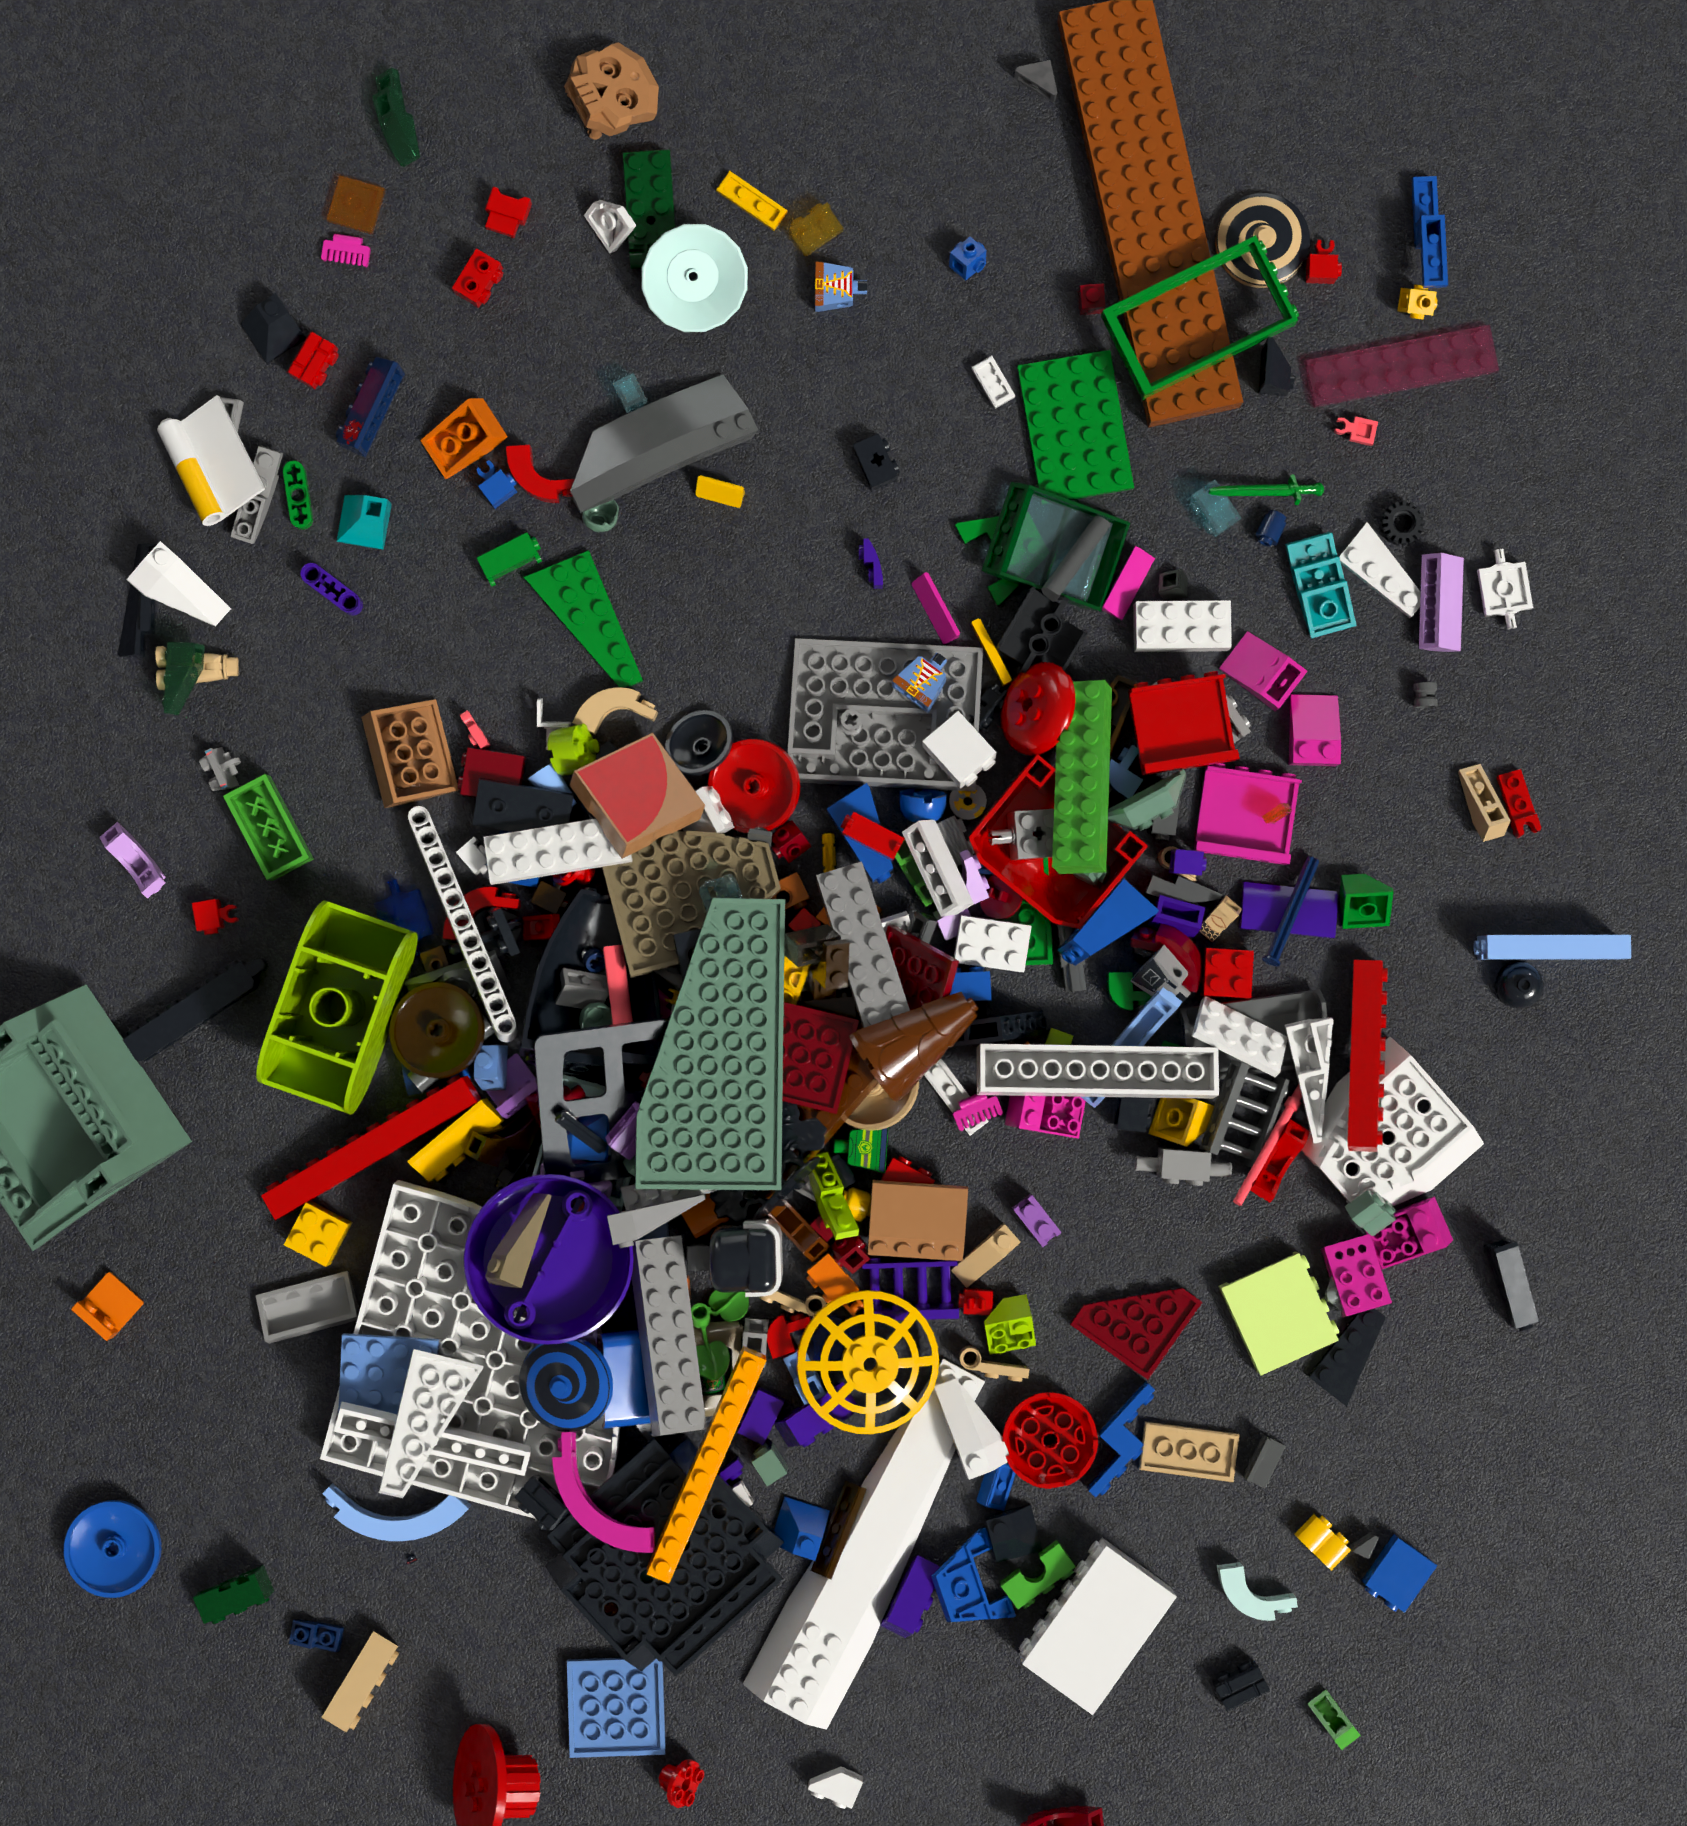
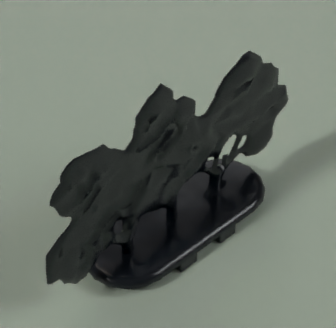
(796, 1134)

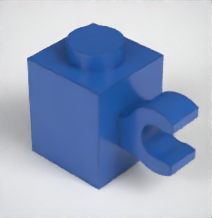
(497, 485)

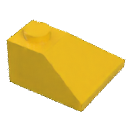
(1180, 1119)

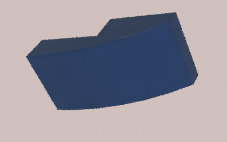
(316, 1634)

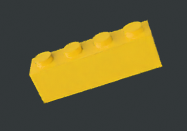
(451, 1143)

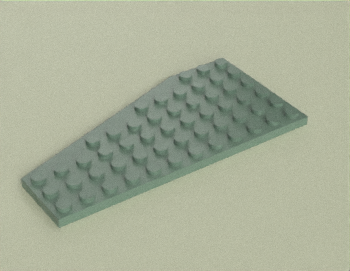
(719, 1072)

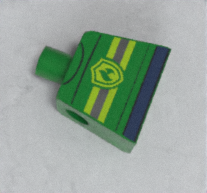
(865, 1148)

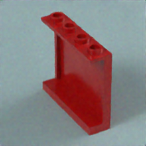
(1182, 723)

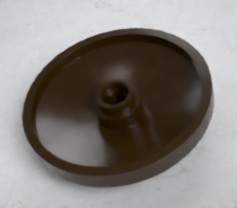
(437, 1030)

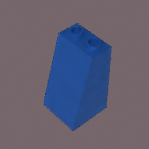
(861, 801)
(1113, 918)

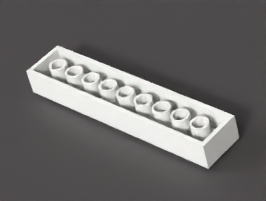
(1097, 1071)

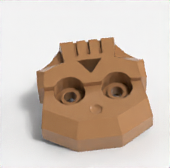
(628, 82)

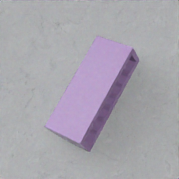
(1441, 602)

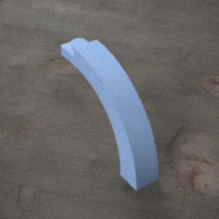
(1144, 1025)
(395, 1528)

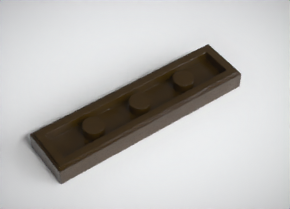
(838, 1529)

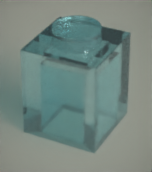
(630, 393)

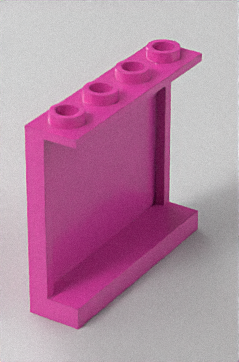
(1233, 811)

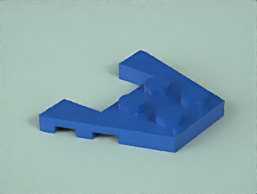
(961, 1587)

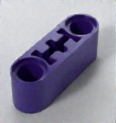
(345, 592)

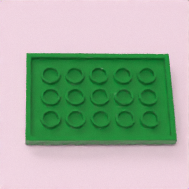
(1076, 426)

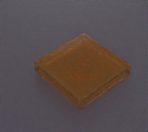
(356, 205)

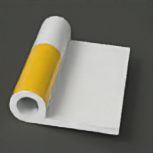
(211, 461)

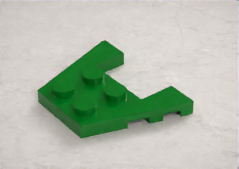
(973, 529)

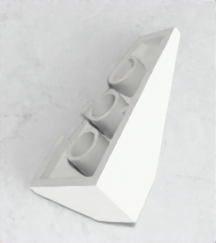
(172, 582)
(974, 1436)

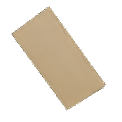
(1189, 1451)

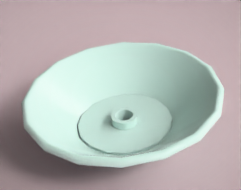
(712, 295)

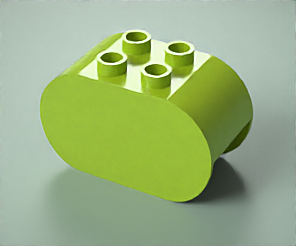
(336, 1007)

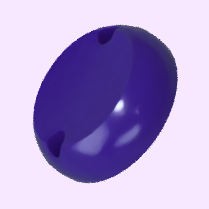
(574, 1269)

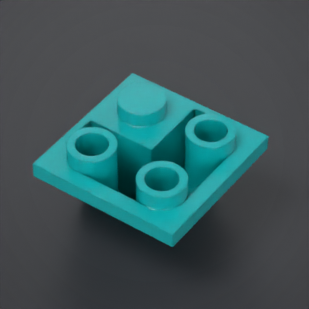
(364, 521)

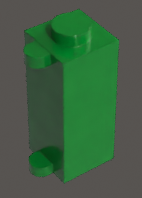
(509, 557)

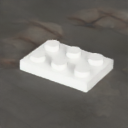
(992, 943)

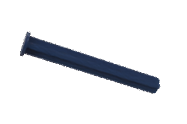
(1291, 912)

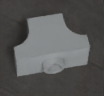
(756, 1334)

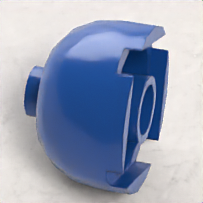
(922, 805)

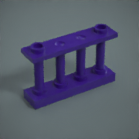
(945, 1310)

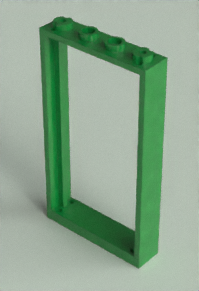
(1268, 271)

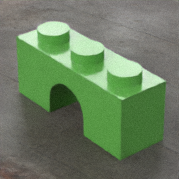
(910, 869)
(1024, 1589)

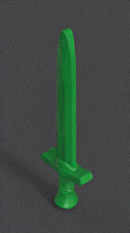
(1290, 489)

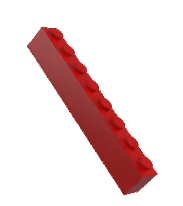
(1366, 1056)

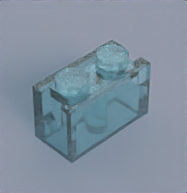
(1214, 510)

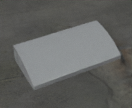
(307, 1307)

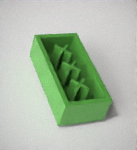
(268, 827)

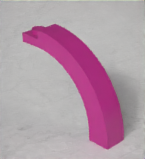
(584, 1509)

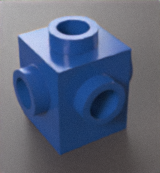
(968, 258)

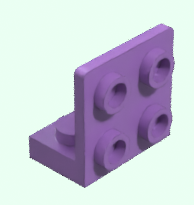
(519, 1085)

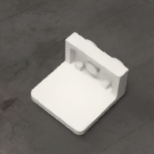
(714, 815)

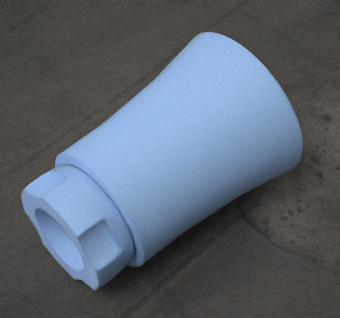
(549, 779)

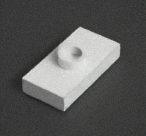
(993, 382)

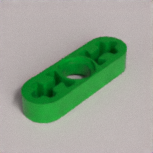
(294, 513)

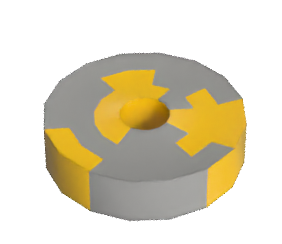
(966, 812)

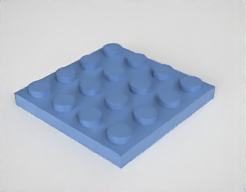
(376, 1368)
(615, 1708)

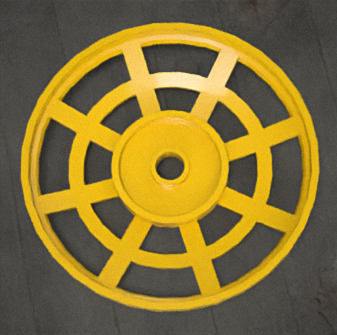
(855, 1354)

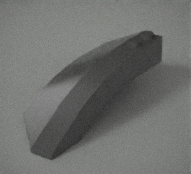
(660, 440)

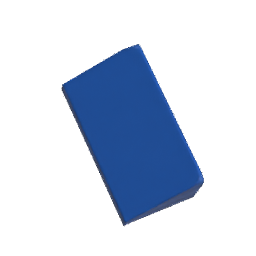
(996, 1487)

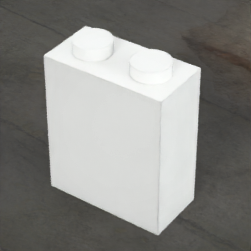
(959, 750)

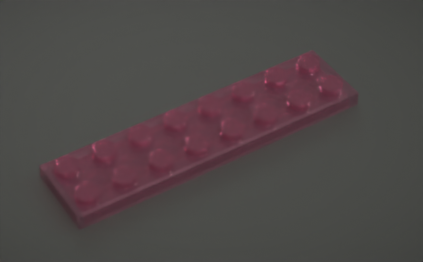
(1401, 366)

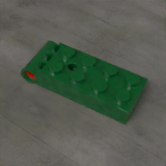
(648, 198)

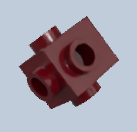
(789, 842)
(850, 1253)

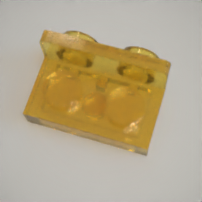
(815, 229)

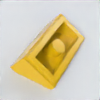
(719, 491)

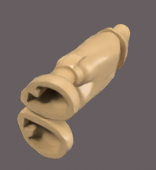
(215, 667)

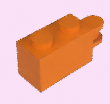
(833, 1281)

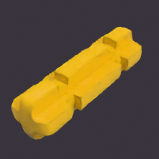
(829, 857)

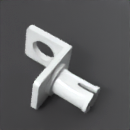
(549, 726)

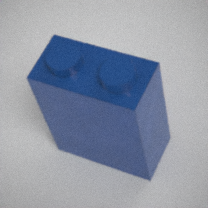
(1398, 1574)

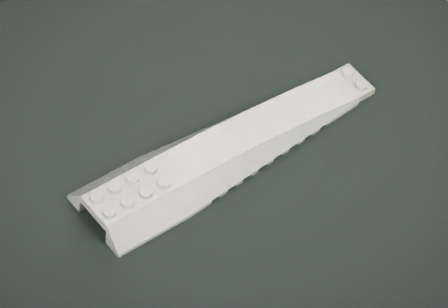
(834, 1620)

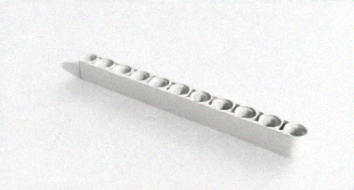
(465, 933)

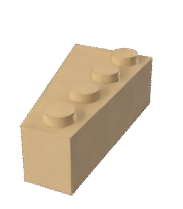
(360, 1681)

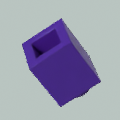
(1187, 862)

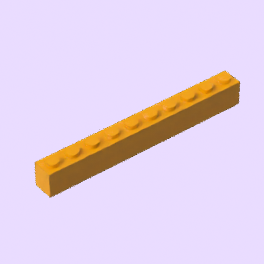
(706, 1464)

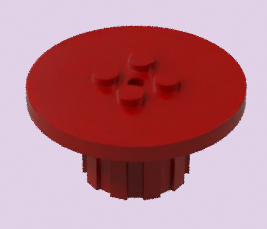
(491, 1783)

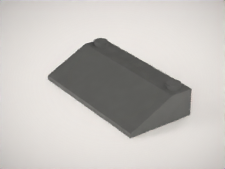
(1270, 1011)

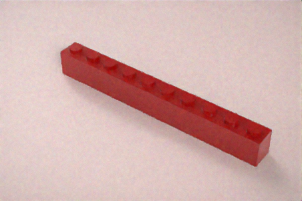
(371, 1147)

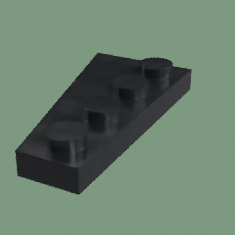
(1346, 1358)

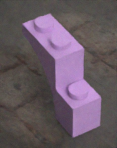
(976, 887)

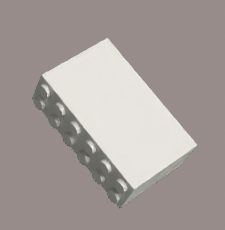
(1096, 1625)

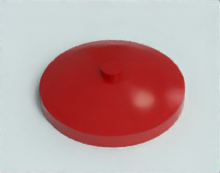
(757, 785)

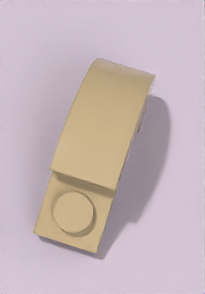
(609, 700)

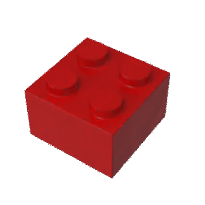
(1227, 973)

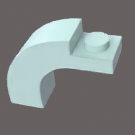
(1255, 1606)

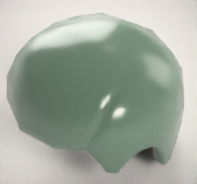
(601, 517)
(595, 1015)

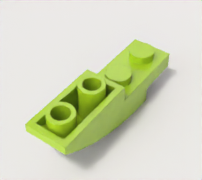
(830, 1199)

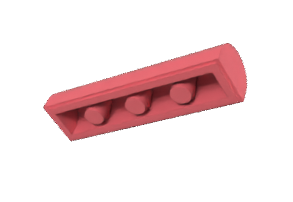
(617, 984)

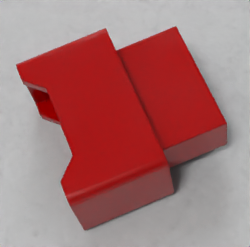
(506, 213)

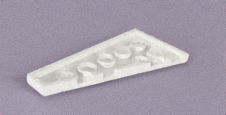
(428, 1403)

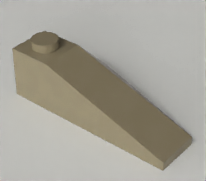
(514, 1253)

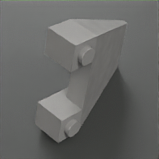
(636, 1223)

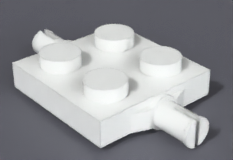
(1505, 589)

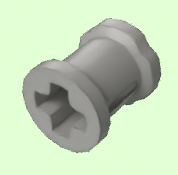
(855, 716)

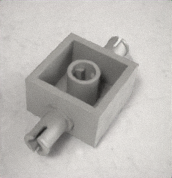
(1020, 834)
(1183, 1164)

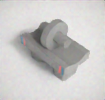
(223, 768)

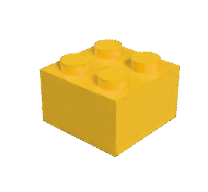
(318, 1233)

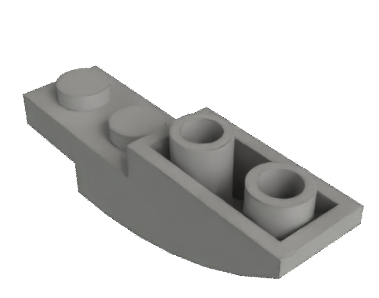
(253, 513)

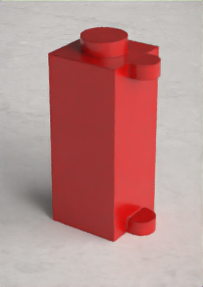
(871, 835)

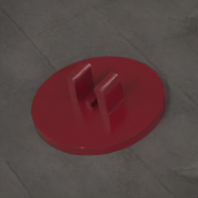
(1002, 900)

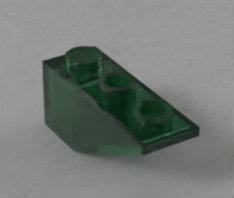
(183, 669)

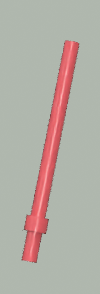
(1291, 1105)

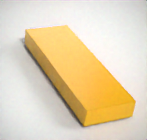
(751, 201)
(991, 652)

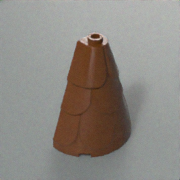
(912, 1042)

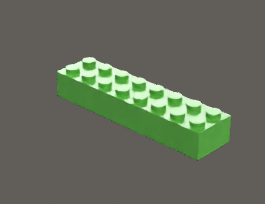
(1083, 783)

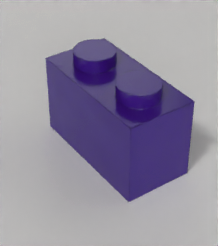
(1178, 914)
(760, 1415)

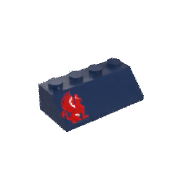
(370, 406)

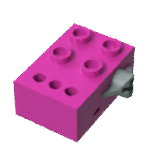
(1355, 1276)

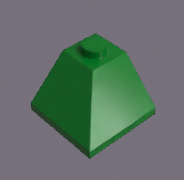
(1364, 902)

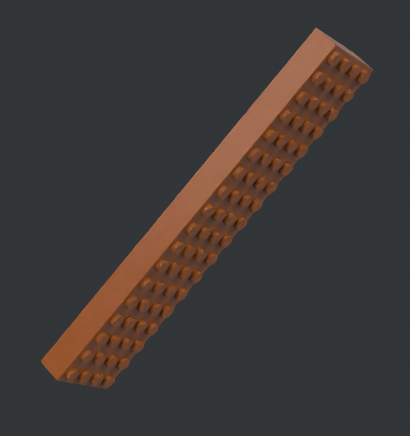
(1148, 202)

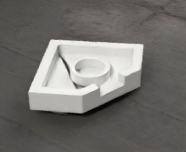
(610, 223)

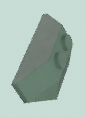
(1149, 804)

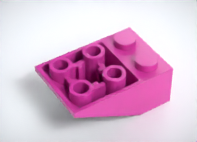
(1263, 670)
(1046, 1114)
(1416, 1232)

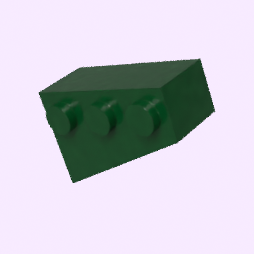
(234, 1595)

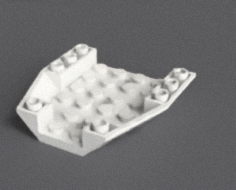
(1423, 1145)

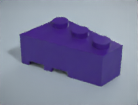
(805, 1423)
(912, 1598)

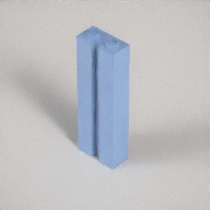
(1553, 947)

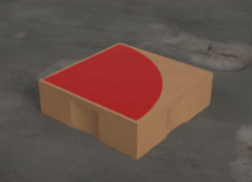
(637, 795)

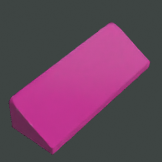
(1128, 583)
(935, 608)

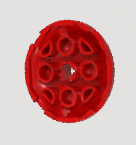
(1038, 708)
(1056, 1463)

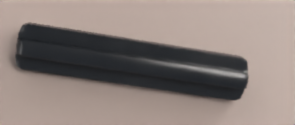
(580, 1131)

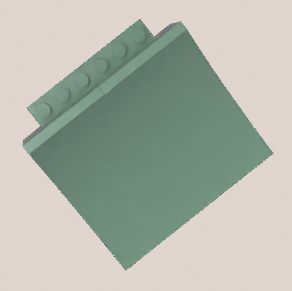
(73, 1115)

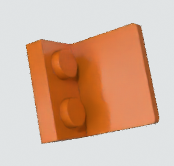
(108, 1306)

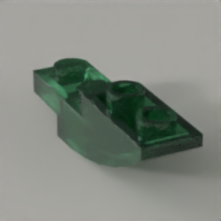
(394, 121)

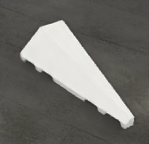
(1310, 1053)

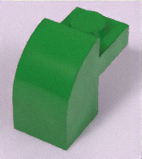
(1121, 991)

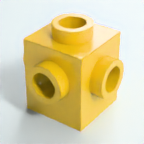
(1417, 301)

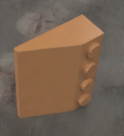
(409, 753)
(917, 1220)

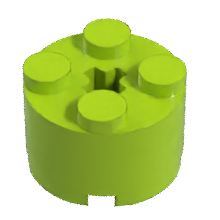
(572, 748)

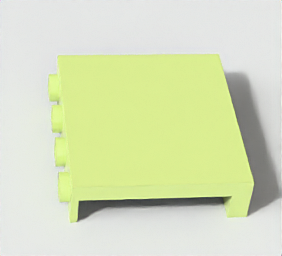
(1279, 1313)

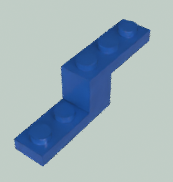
(1429, 232)
(1121, 1439)

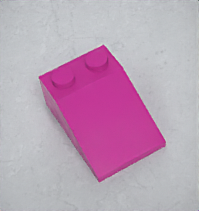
(1314, 731)

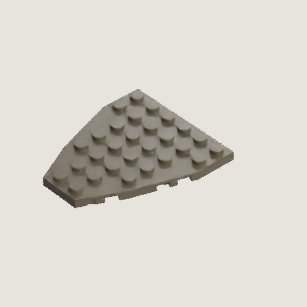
(662, 885)

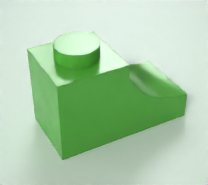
(1333, 1719)

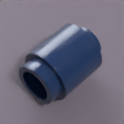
(1271, 528)

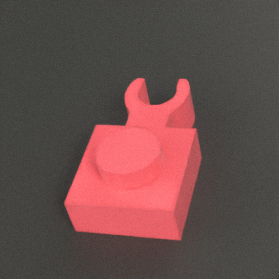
(1360, 431)
(477, 736)

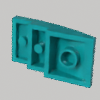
(1320, 585)

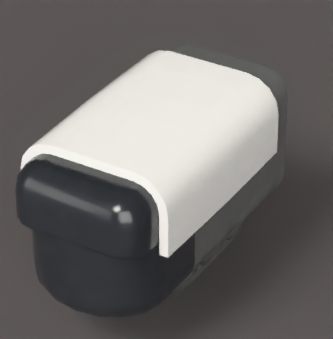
(741, 1257)

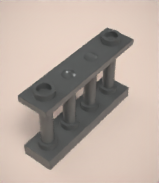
(1229, 1097)

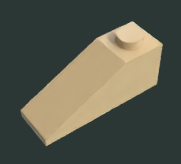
(1483, 803)
(986, 1255)

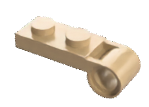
(792, 1303)
(993, 1369)

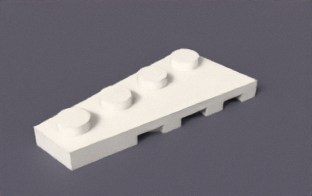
(1378, 568)

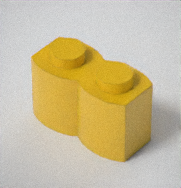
(1322, 1541)

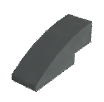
(1181, 890)

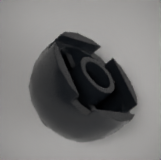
(1519, 985)

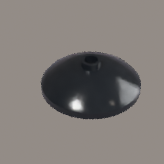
(693, 735)

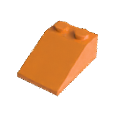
(463, 437)

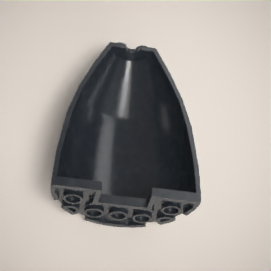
(586, 926)

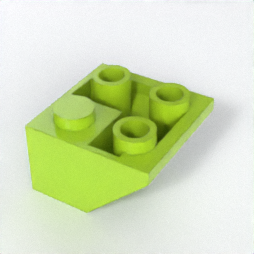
(1010, 1326)

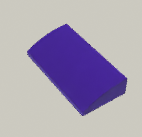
(1265, 905)

